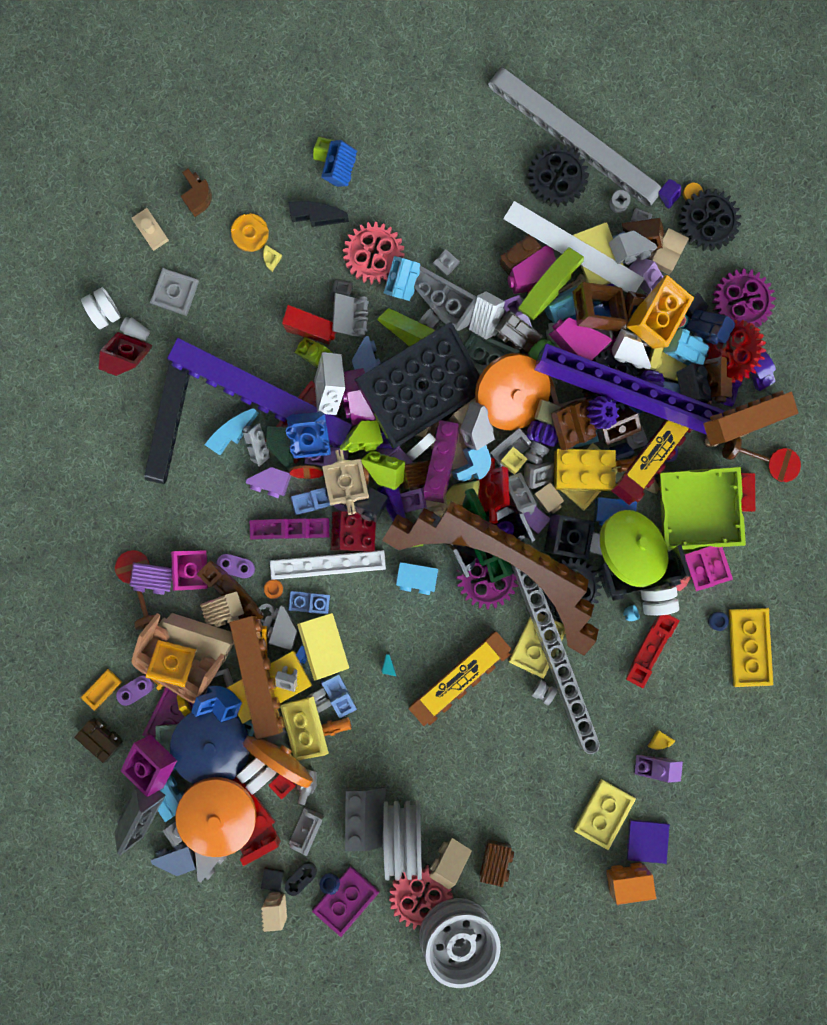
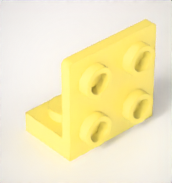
(665, 364)

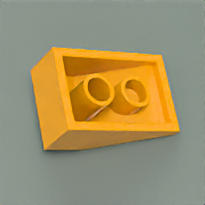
(660, 313)

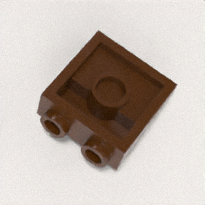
(718, 381)
(573, 425)

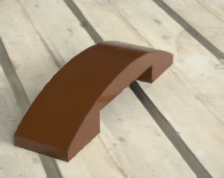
(225, 584)

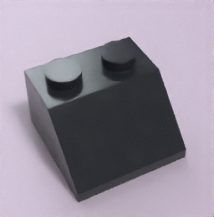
(569, 536)

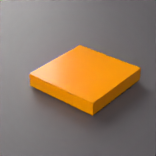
(171, 663)

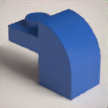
(219, 701)

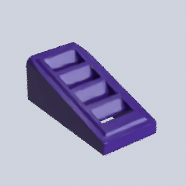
(394, 503)

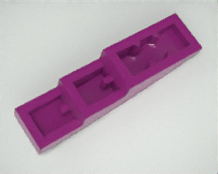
(289, 528)

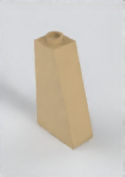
(206, 639)

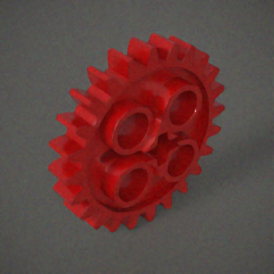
(735, 351)

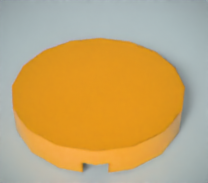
(244, 234)

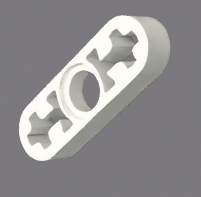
(421, 446)

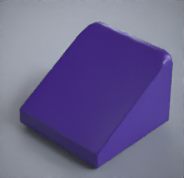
(670, 193)

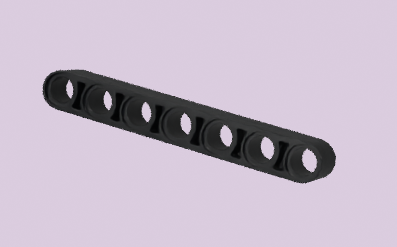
(167, 425)

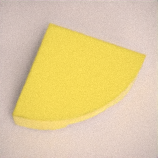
(271, 257)

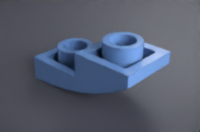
(308, 602)

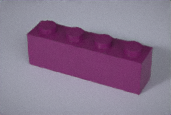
(441, 461)

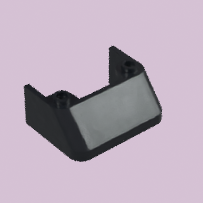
(465, 556)
(675, 572)

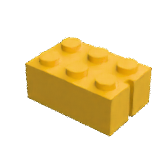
(584, 469)

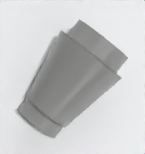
(134, 328)

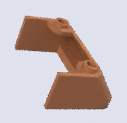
(201, 671)

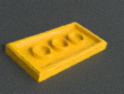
(750, 647)
(291, 662)

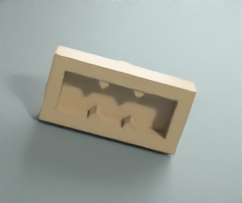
(150, 229)

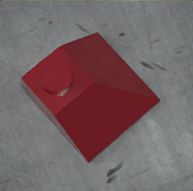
(122, 354)

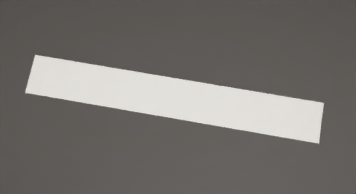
(561, 240)

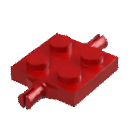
(494, 490)

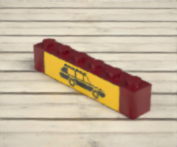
(650, 461)

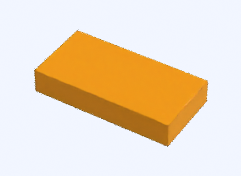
(101, 689)

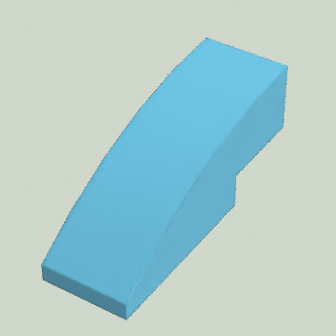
(230, 431)

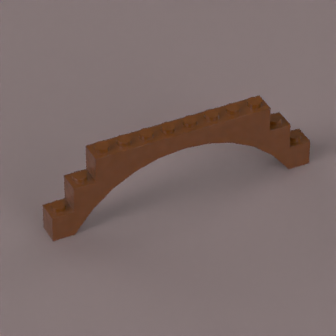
(468, 529)

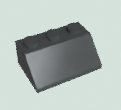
(364, 818)
(136, 819)

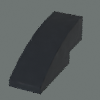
(317, 213)

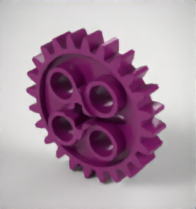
(738, 284)
(492, 594)

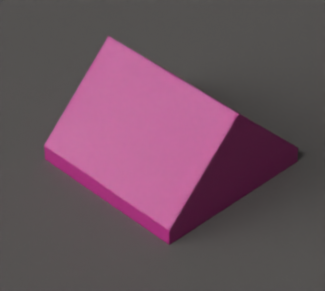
(185, 569)

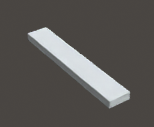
(327, 564)

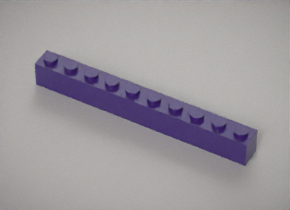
(249, 388)
(624, 388)

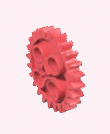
(358, 248)
(404, 889)

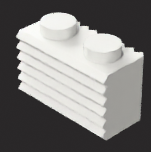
(486, 315)

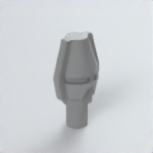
(304, 792)

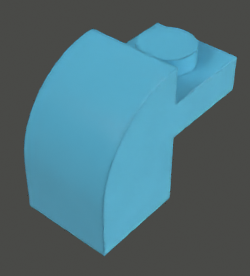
(478, 464)

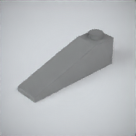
(446, 299)

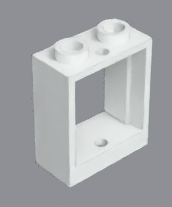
(329, 383)

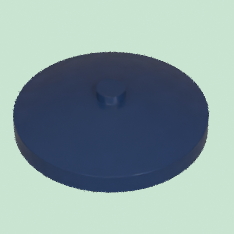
(209, 747)

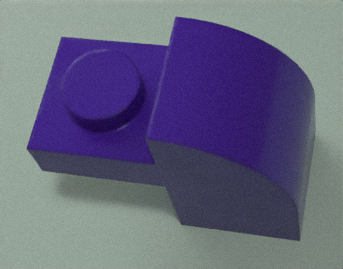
(764, 375)

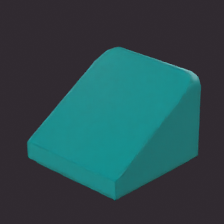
(388, 667)

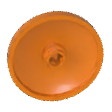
(512, 391)
(279, 760)
(215, 817)

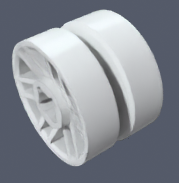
(100, 308)
(660, 600)
(257, 774)

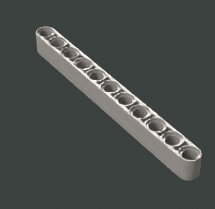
(575, 137)
(555, 663)

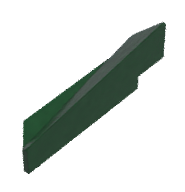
(496, 566)

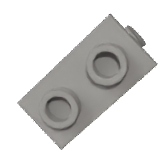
(258, 450)

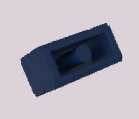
(711, 326)

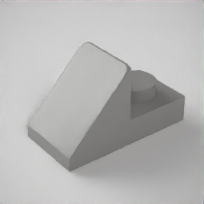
(538, 474)

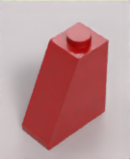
(308, 325)

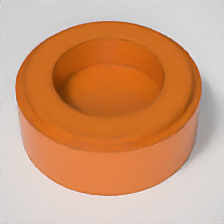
(273, 588)

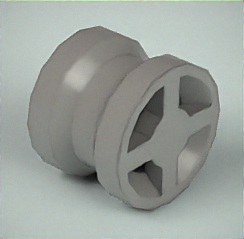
(619, 206)
(430, 319)

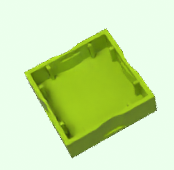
(702, 508)

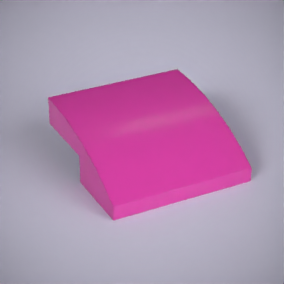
(708, 567)

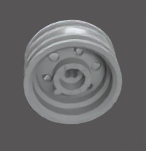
(402, 840)
(459, 943)

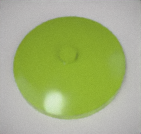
(633, 548)

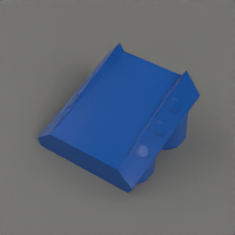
(308, 435)

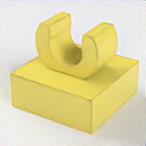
(513, 460)

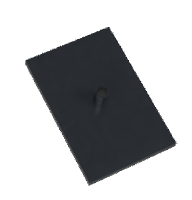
(420, 385)

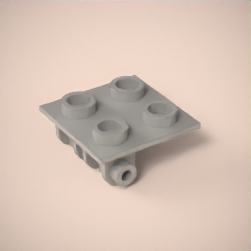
(350, 315)

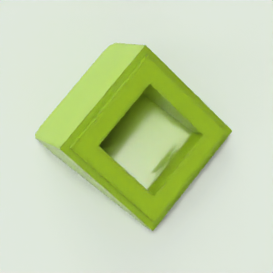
(321, 149)

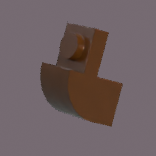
(200, 194)

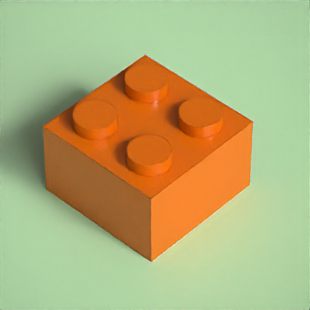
(631, 883)

